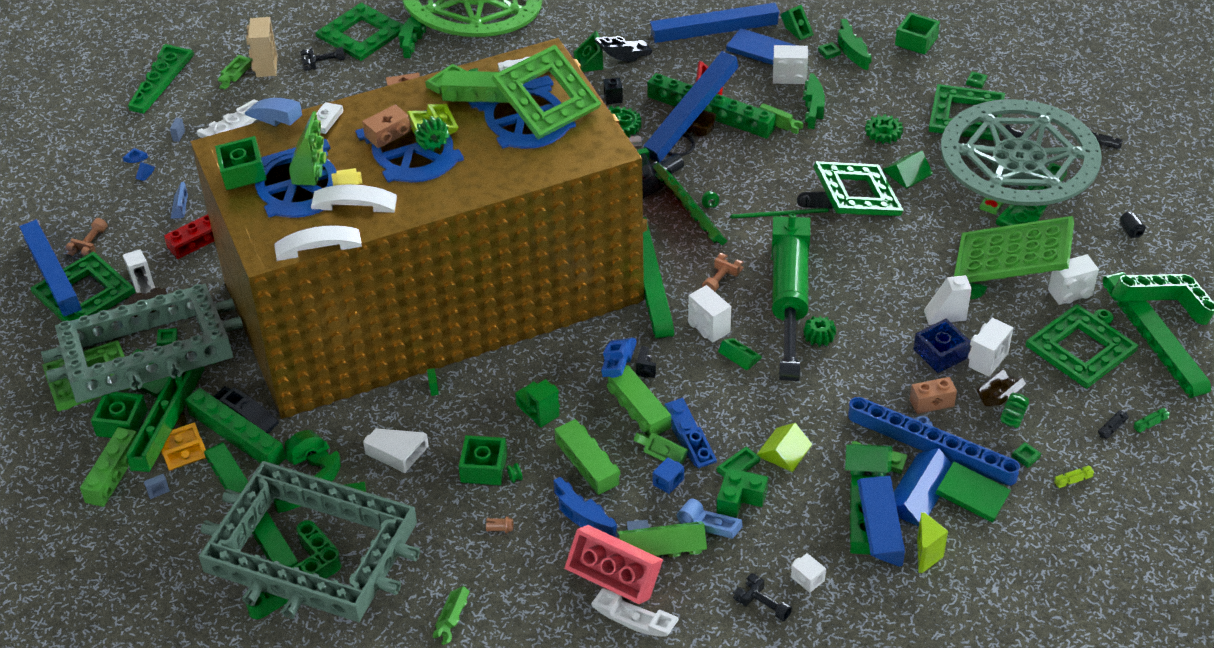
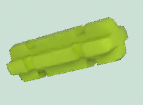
(1073, 476)

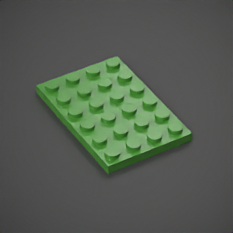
(1015, 250)

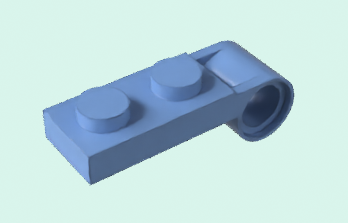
(713, 522)

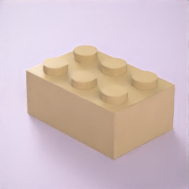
(262, 47)

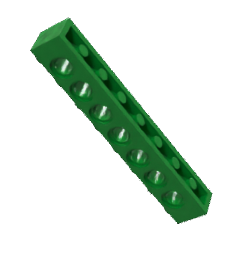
(726, 109)

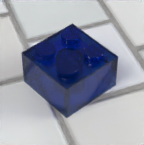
(942, 345)

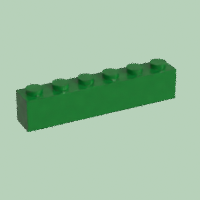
(234, 428)

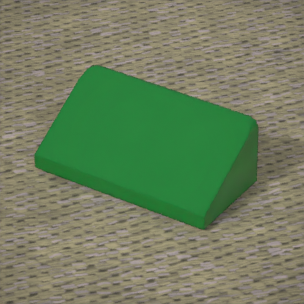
(739, 353)

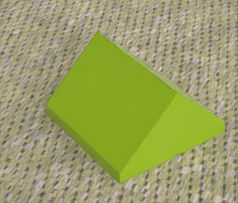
(786, 447)
(930, 542)

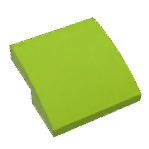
(434, 110)

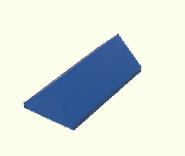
(919, 484)
(881, 519)

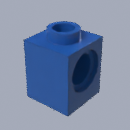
(668, 475)

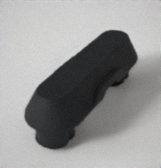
(814, 200)

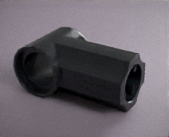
(671, 164)

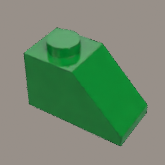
(797, 22)

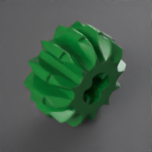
(431, 133)
(819, 331)
(1014, 410)

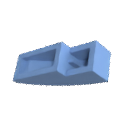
(275, 111)

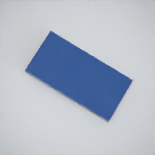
(754, 45)

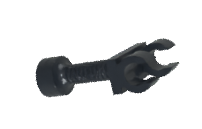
(339, 54)
(757, 585)

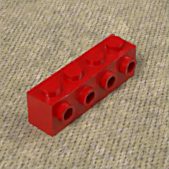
(190, 237)

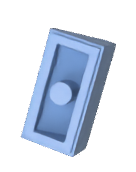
(179, 202)

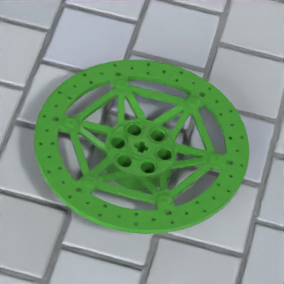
(475, 25)

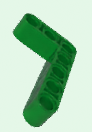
(1167, 287)
(323, 561)

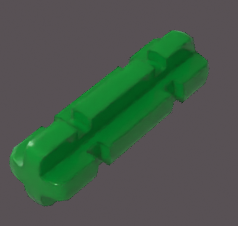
(1151, 420)

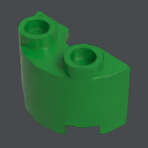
(301, 444)

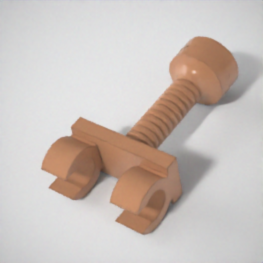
(86, 246)
(724, 267)

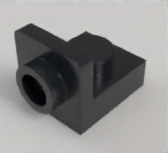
(644, 366)

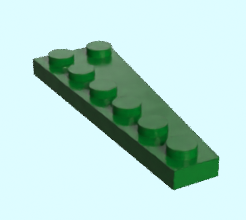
(168, 65)
(689, 204)
(1024, 214)

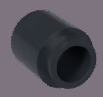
(1132, 225)

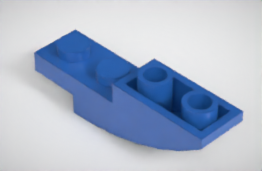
(616, 356)
(690, 434)
(582, 512)

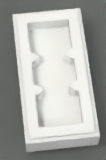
(328, 115)

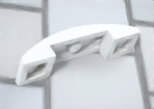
(354, 195)
(317, 237)
(633, 617)

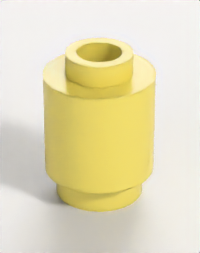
(347, 176)

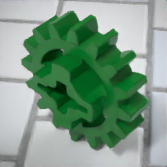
(885, 129)

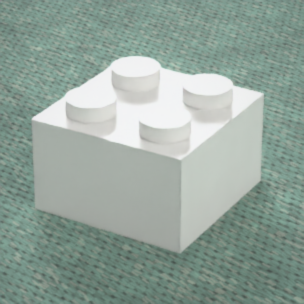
(790, 64)
(1074, 282)
(709, 314)
(990, 346)

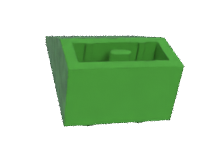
(308, 155)

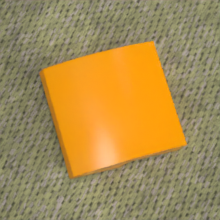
(183, 447)

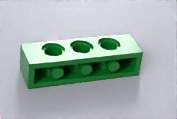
(858, 534)

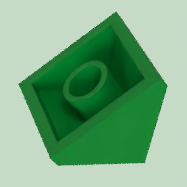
(590, 54)
(909, 169)

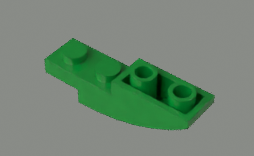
(409, 35)
(852, 46)
(814, 101)

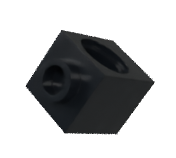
(613, 90)

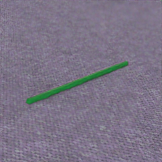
(777, 213)

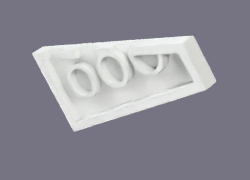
(229, 121)

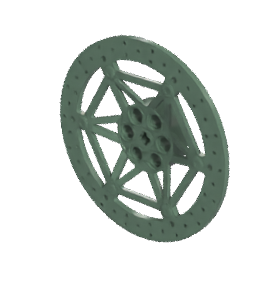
(1020, 159)

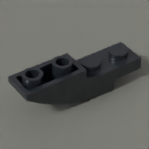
(622, 49)
(247, 408)

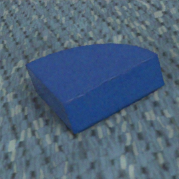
(134, 155)
(144, 171)

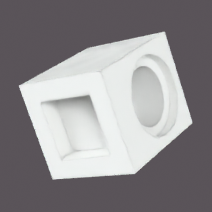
(808, 572)

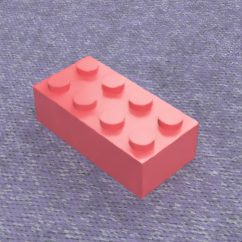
(613, 564)

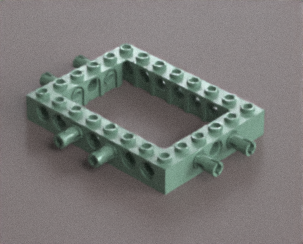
(134, 369)
(225, 560)

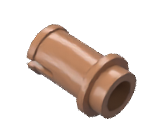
(499, 524)

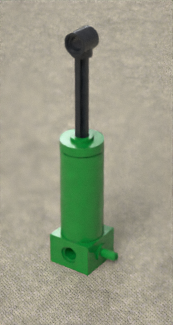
(790, 284)

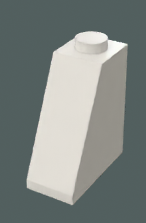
(139, 271)
(950, 301)
(396, 447)

